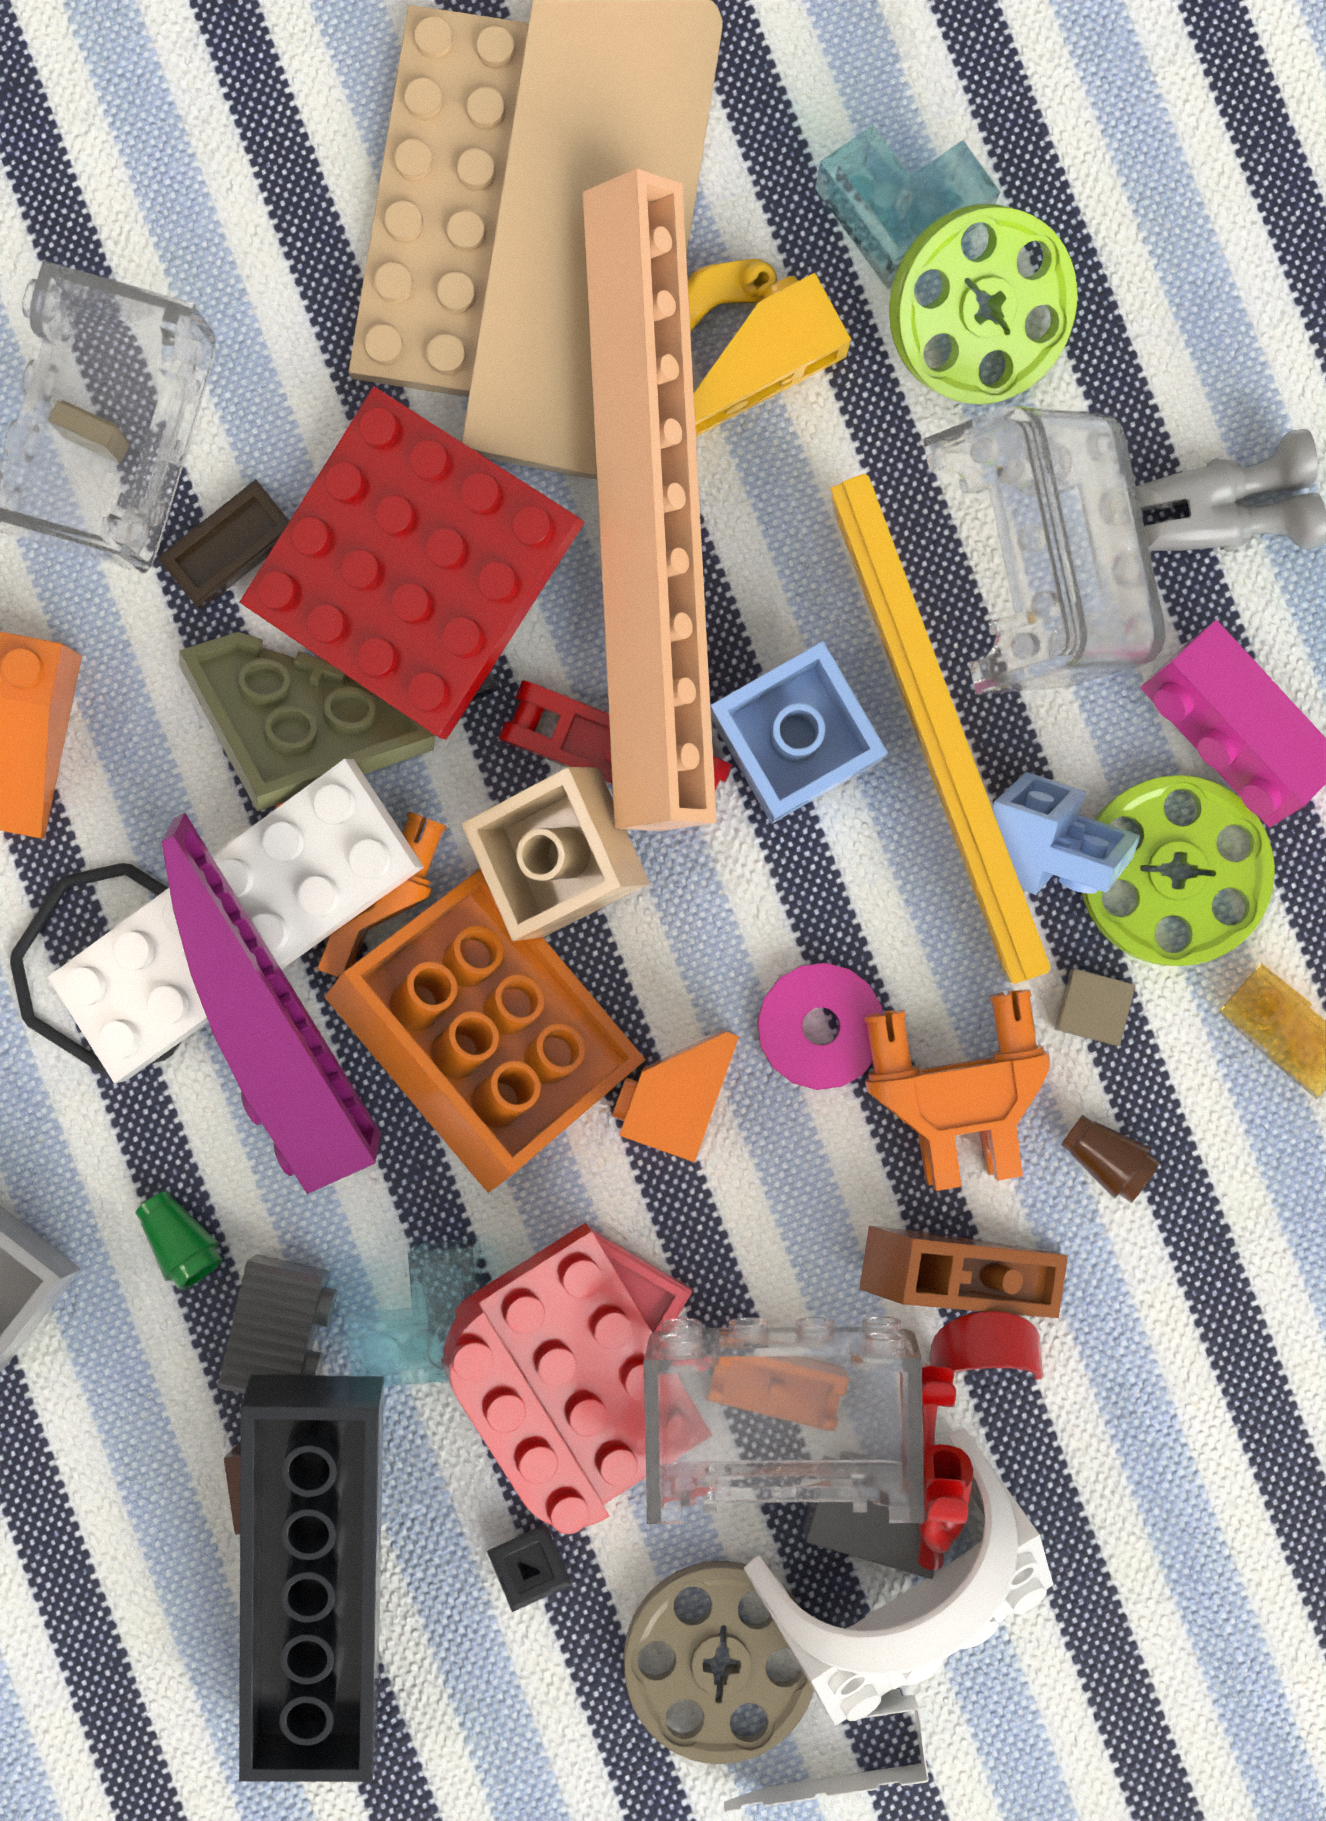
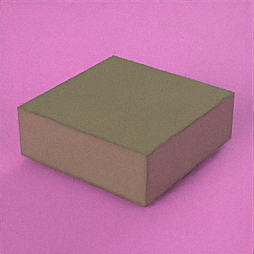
(89, 431)
(1095, 1007)

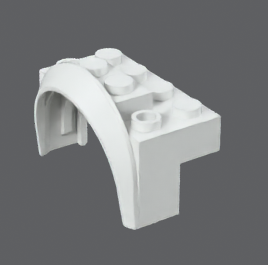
(927, 1622)

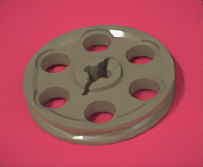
(693, 1680)

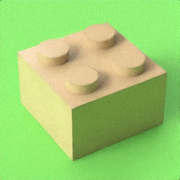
(554, 853)

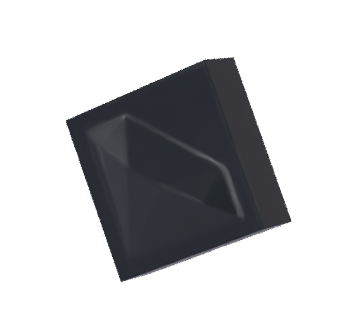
(528, 1568)

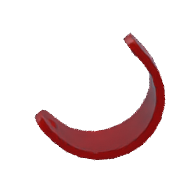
(988, 1341)

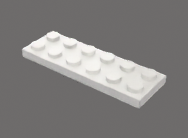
(297, 879)

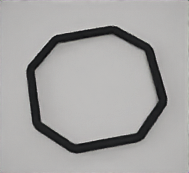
(33, 930)

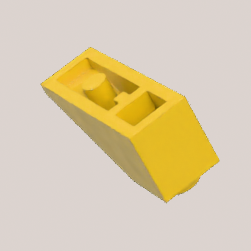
(776, 347)

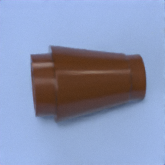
(1111, 1158)

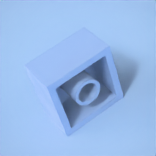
(797, 732)

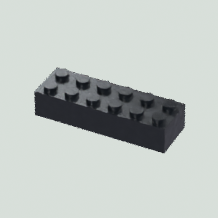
(310, 1577)

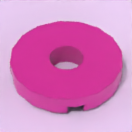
(782, 1030)

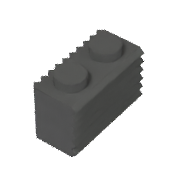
(276, 1321)

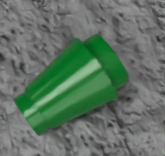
(178, 1241)

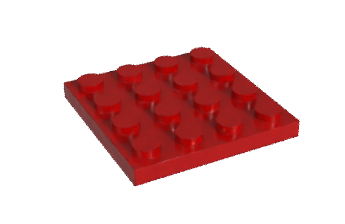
(411, 563)

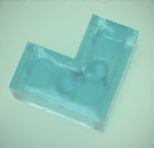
(886, 206)
(411, 1341)

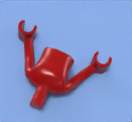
(945, 1474)

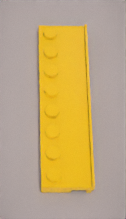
(938, 730)

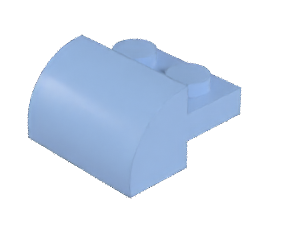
(1051, 838)

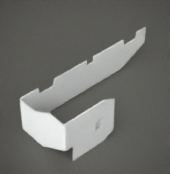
(890, 1703)

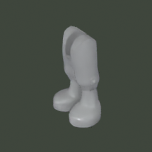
(1215, 488)

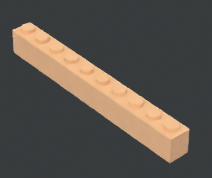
(649, 504)

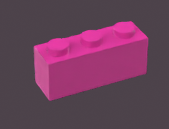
(1241, 724)

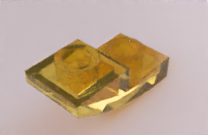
(1281, 1027)

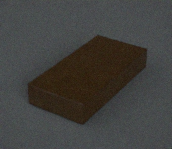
(225, 545)

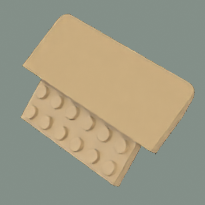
(483, 212)

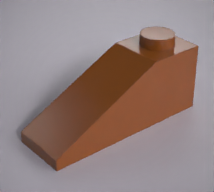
(962, 1273)

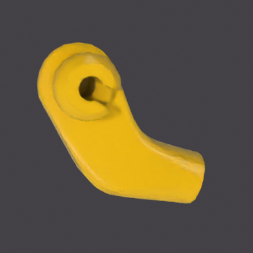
(727, 284)

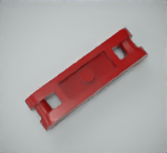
(579, 736)

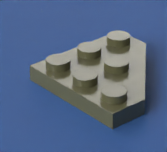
(292, 716)

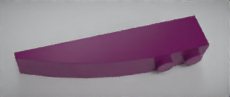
(262, 1026)

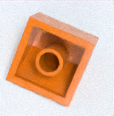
(676, 1097)

